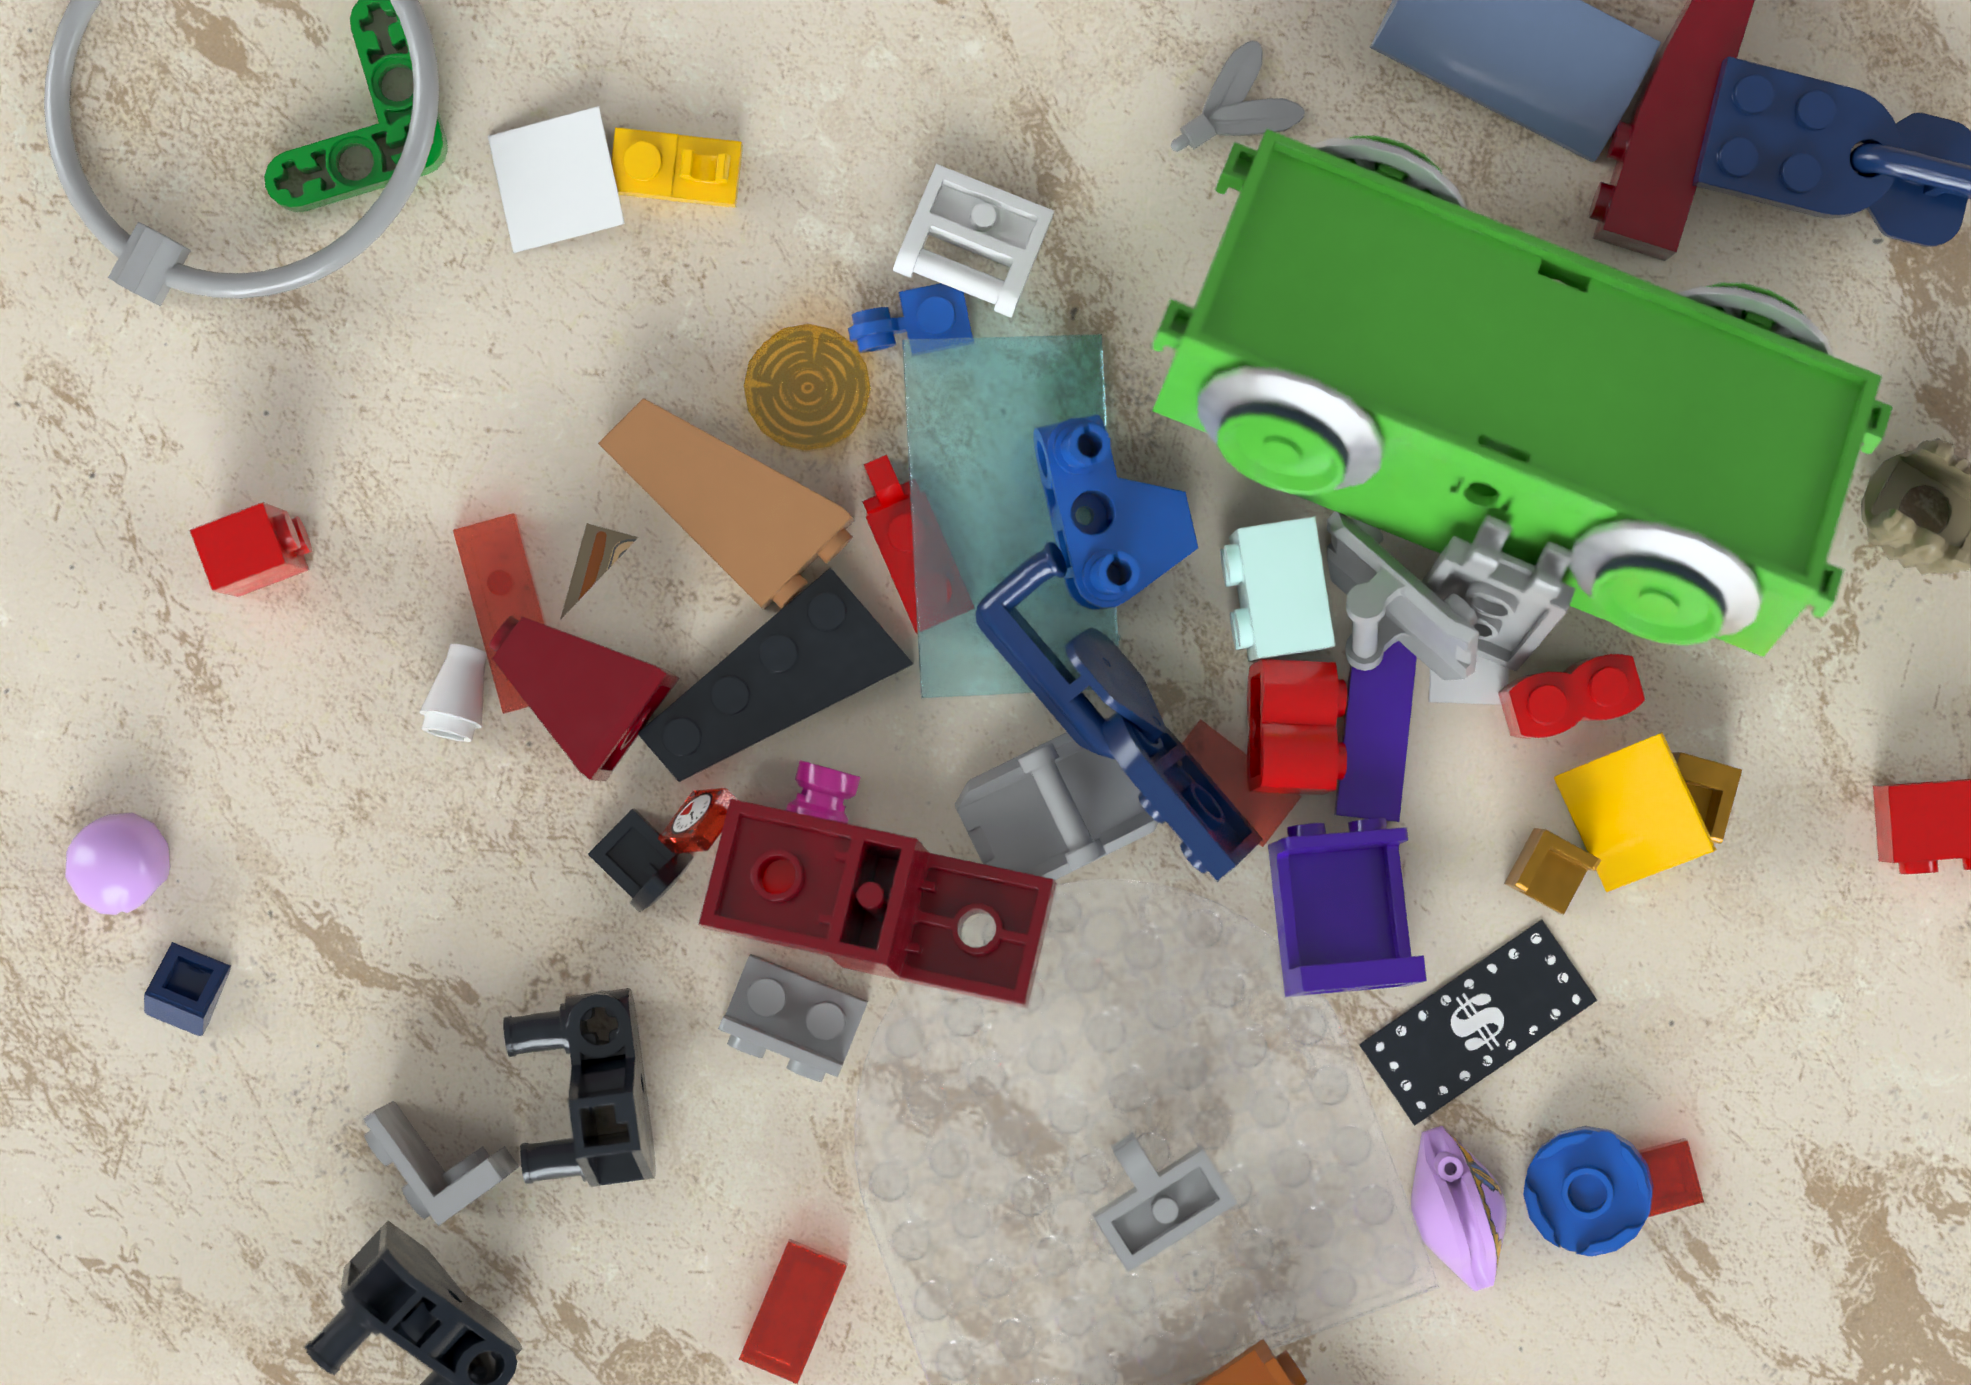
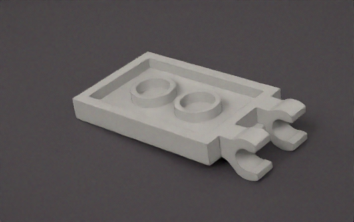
(1510, 597)

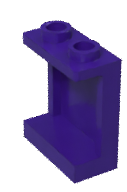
(1342, 909)

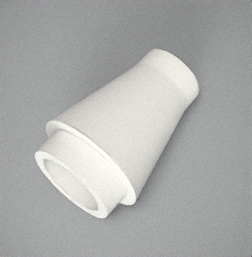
(456, 696)

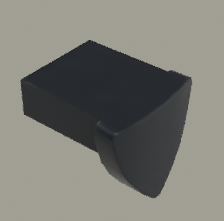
(639, 860)

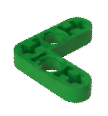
(393, 124)

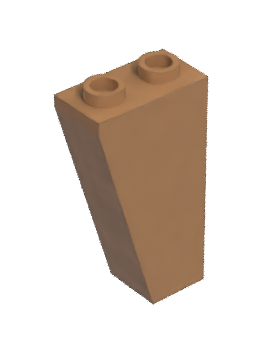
(730, 504)

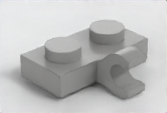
(1161, 1204)

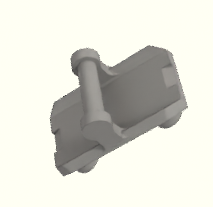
(1395, 606)
(1052, 810)

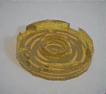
(807, 388)

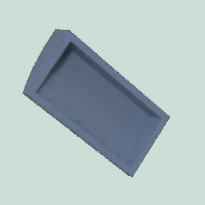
(1533, 61)

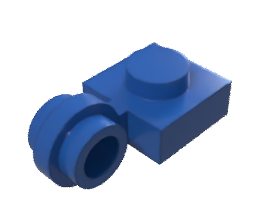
(928, 314)

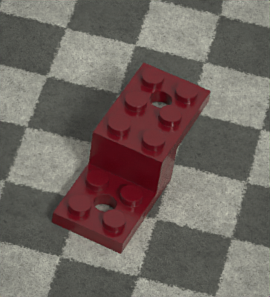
(877, 903)

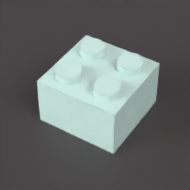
(1278, 589)

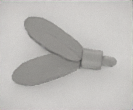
(1228, 114)

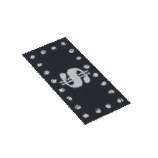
(1478, 1022)

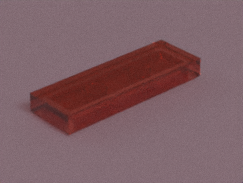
(499, 587)

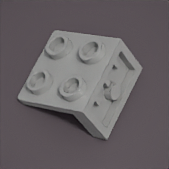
(429, 1186)

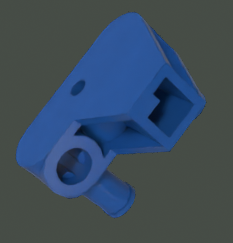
(1133, 527)

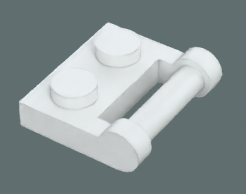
(979, 221)

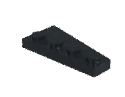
(786, 671)

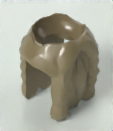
(1898, 535)

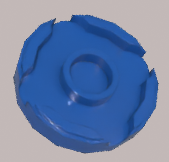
(1588, 1191)

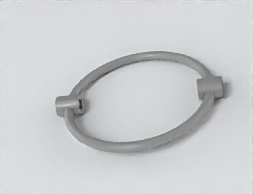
(153, 262)

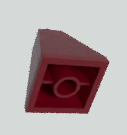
(581, 691)

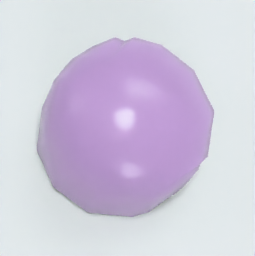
(117, 863)

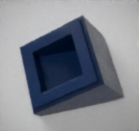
(186, 989)

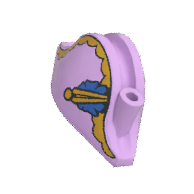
(1458, 1208)

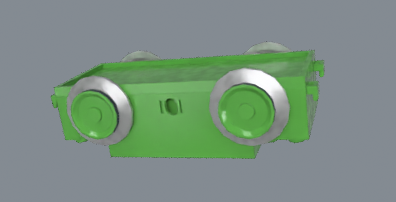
(1435, 374)

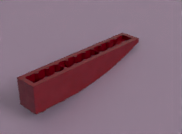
(1662, 142)

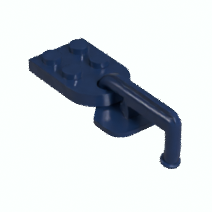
(1792, 144)
(1134, 736)

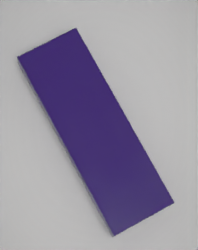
(1377, 737)

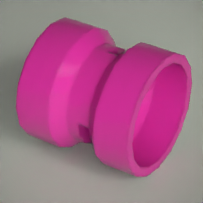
(823, 792)

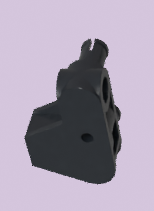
(600, 1076)
(411, 1300)

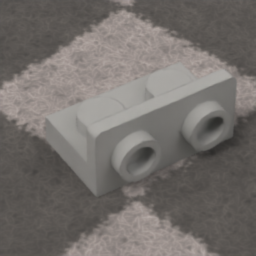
(792, 1018)

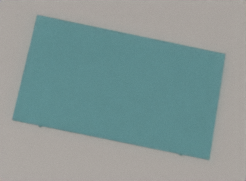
(982, 495)

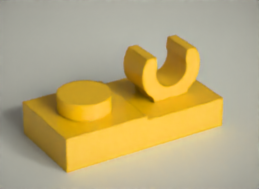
(676, 167)

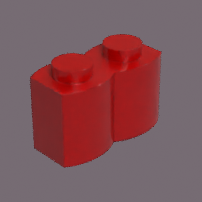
(1585, 691)
(1294, 727)

